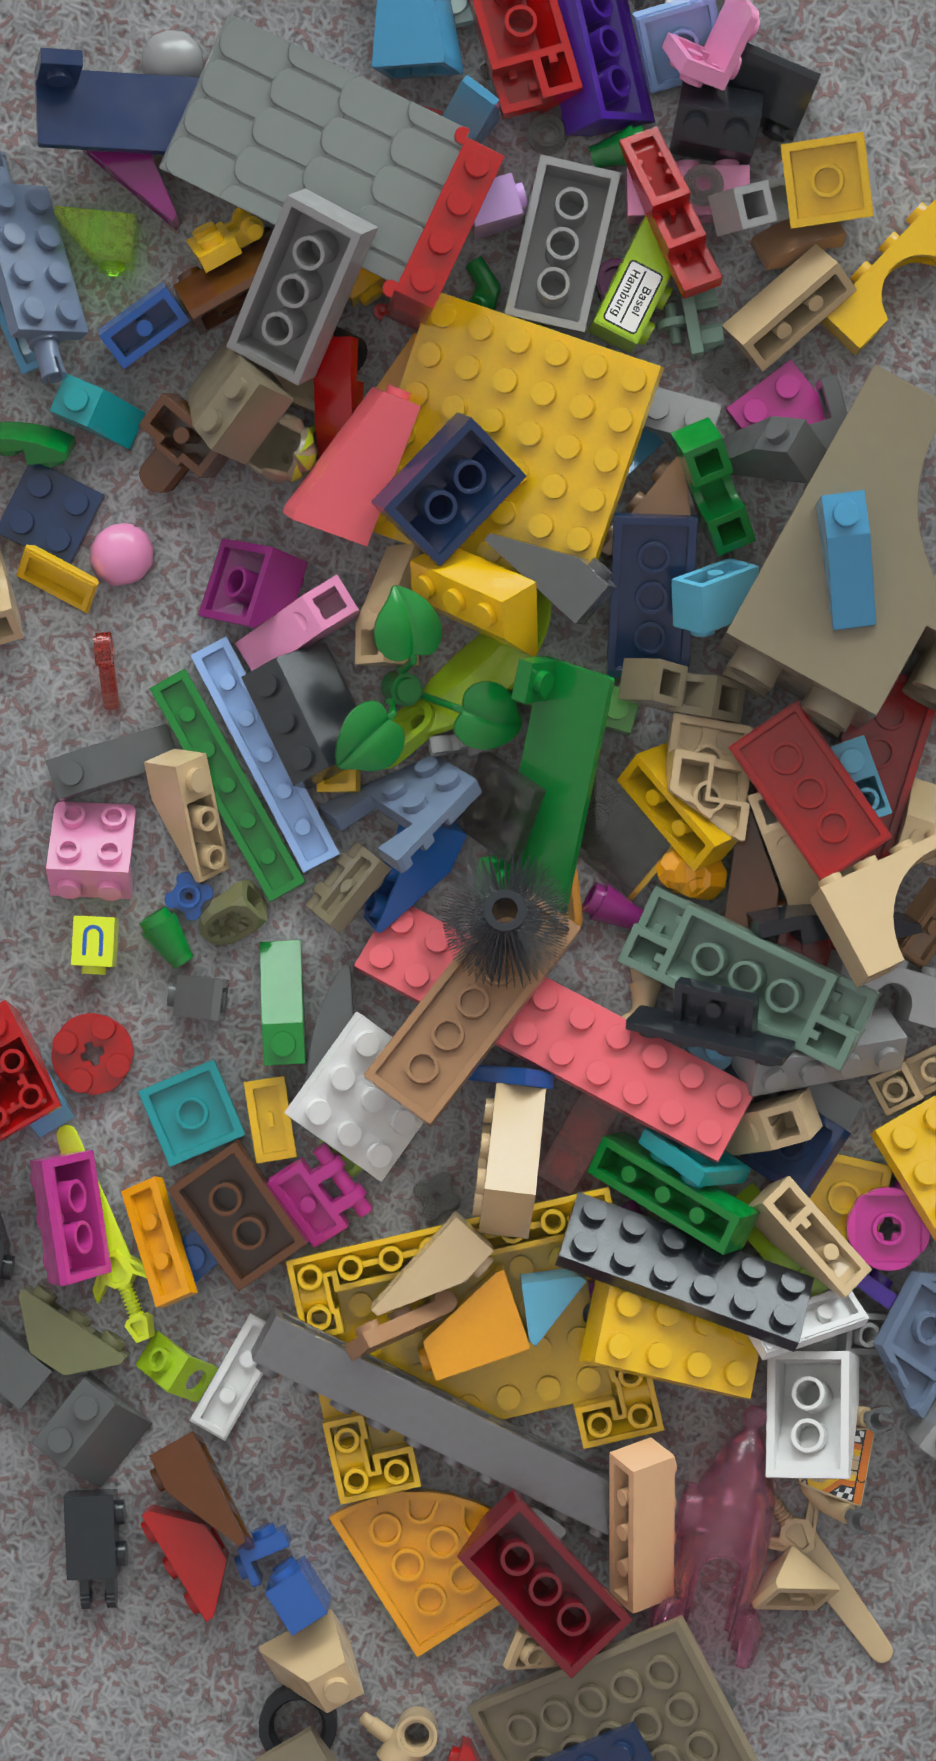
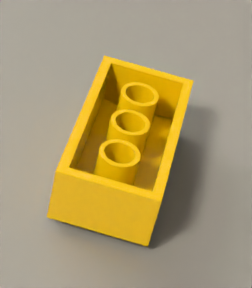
(666, 1344)

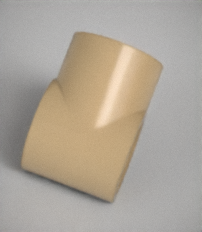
(396, 1742)

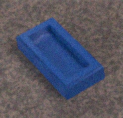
(513, 1076)

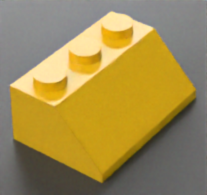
(480, 597)

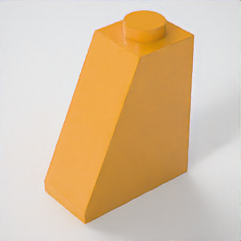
(477, 1331)

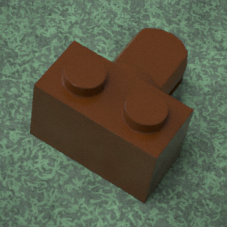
(177, 446)

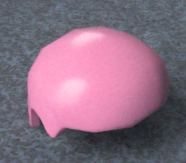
(121, 554)

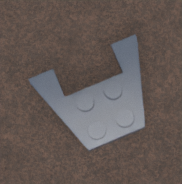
(413, 796)

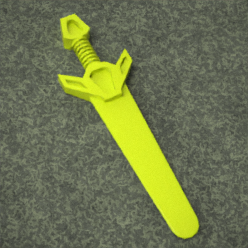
(123, 1264)

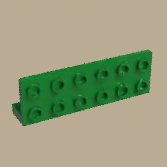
(561, 758)

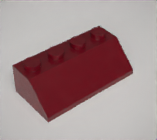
(543, 1584)

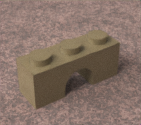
(674, 690)

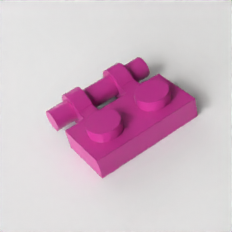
(309, 1201)

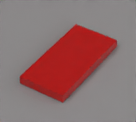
(810, 792)

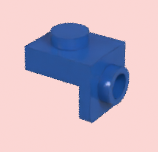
(267, 1541)

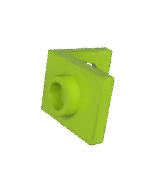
(172, 1367)

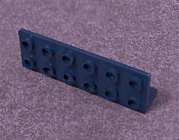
(105, 108)

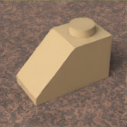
(918, 815)

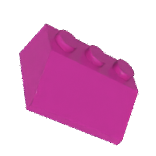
(70, 1217)

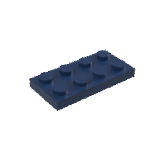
(645, 558)

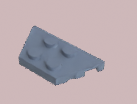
(909, 1342)

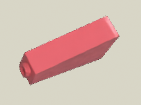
(356, 467)

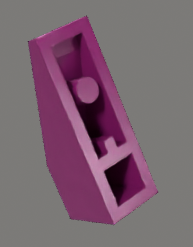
(140, 177)

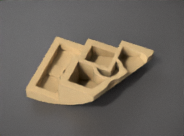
(706, 773)

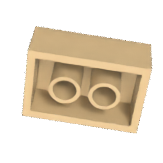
(509, 1160)

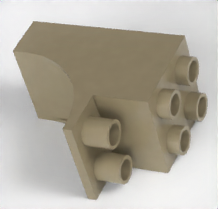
(785, 620)

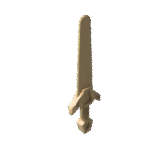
(846, 1602)

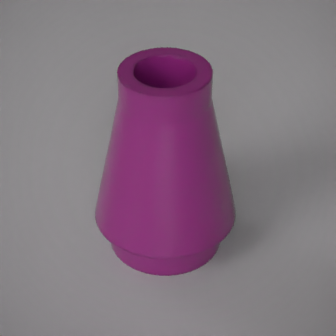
(610, 906)

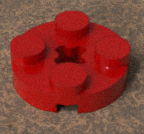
(81, 1074)

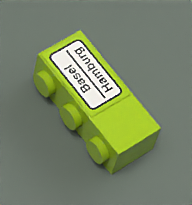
(633, 293)

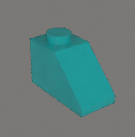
(96, 412)

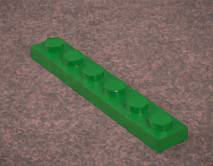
(232, 789)

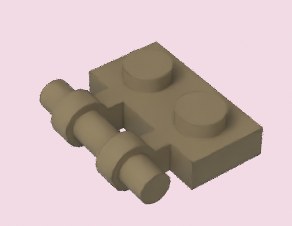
(348, 887)

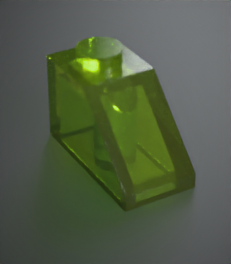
(103, 236)

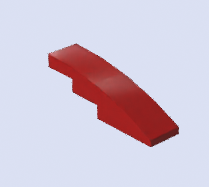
(669, 212)
(336, 389)

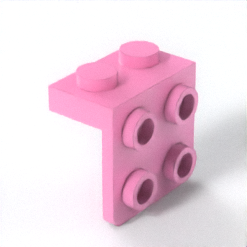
(721, 55)
(91, 850)

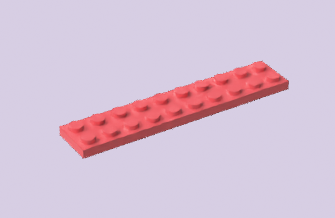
(579, 1043)

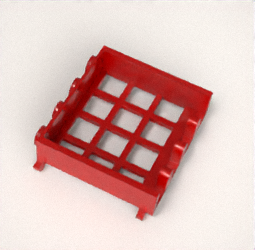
(442, 235)

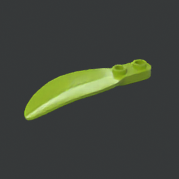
(477, 661)

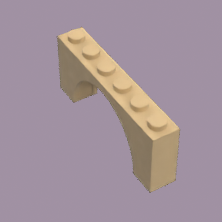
(860, 909)

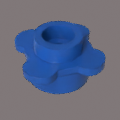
(191, 907)

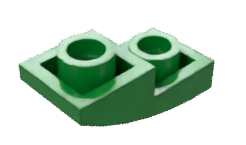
(40, 443)

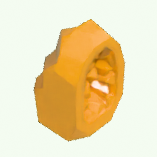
(701, 884)

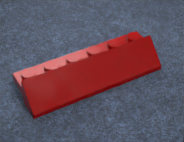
(526, 54)

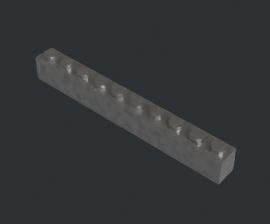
(434, 1420)

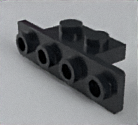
(715, 1020)

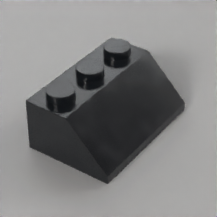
(303, 710)

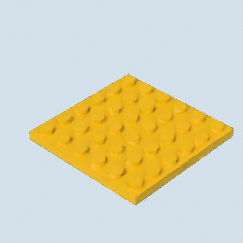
(550, 403)

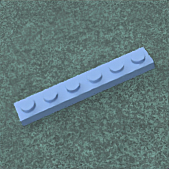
(289, 804)

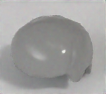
(172, 55)

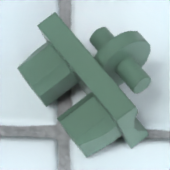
(700, 338)

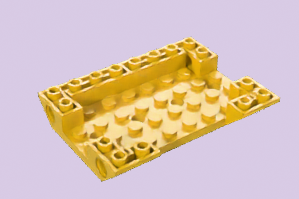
(337, 1294)

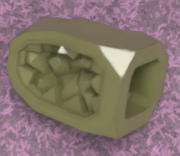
(234, 914)

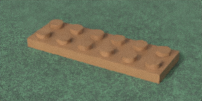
(457, 1028)

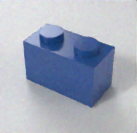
(143, 325)
(297, 1593)

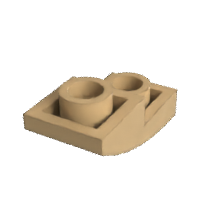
(908, 1085)

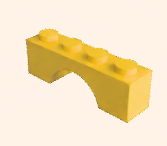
(863, 313)

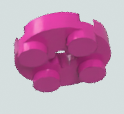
(862, 1233)

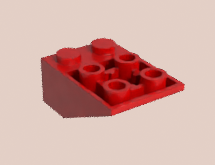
(24, 1080)

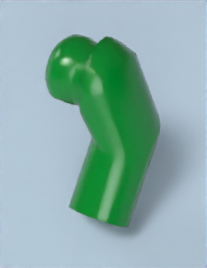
(487, 286)

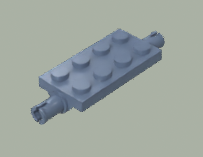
(36, 275)

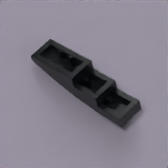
(807, 927)

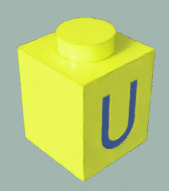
(94, 943)

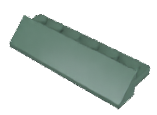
(797, 994)

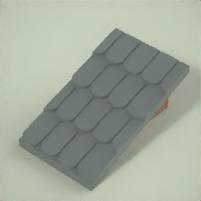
(290, 121)

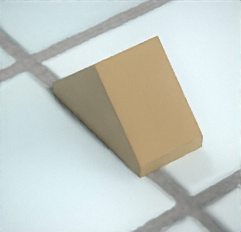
(794, 1584)

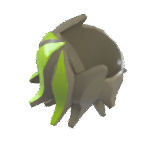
(286, 451)

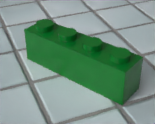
(703, 1213)

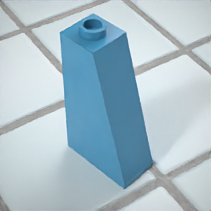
(416, 39)

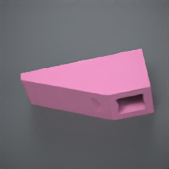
(300, 623)

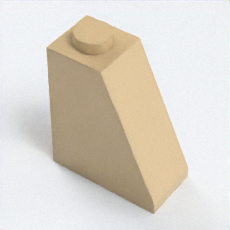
(316, 1663)

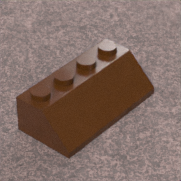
(221, 292)

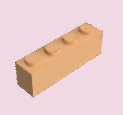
(641, 1524)

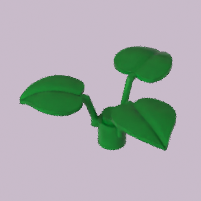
(402, 631)

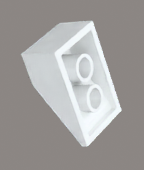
(811, 1414)

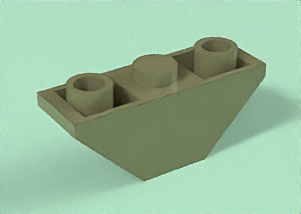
(65, 1337)

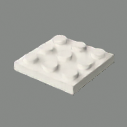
(350, 1110)

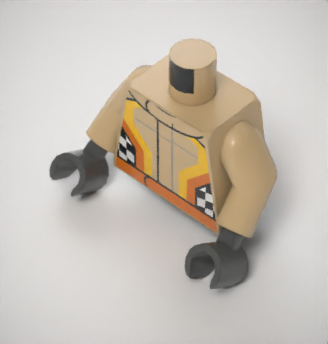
(839, 1496)

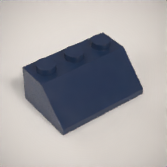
(449, 488)

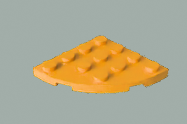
(410, 1558)

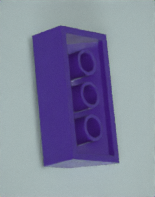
(608, 67)

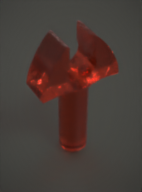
(104, 659)

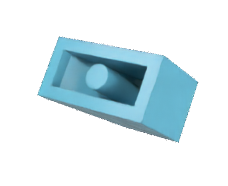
(711, 595)

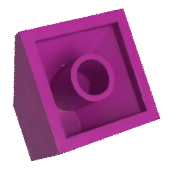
(251, 583)

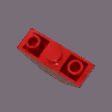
(192, 1554)

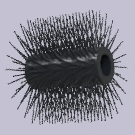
(506, 904)

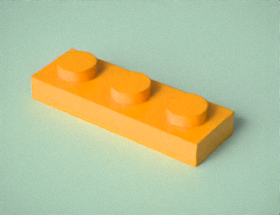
(159, 1242)

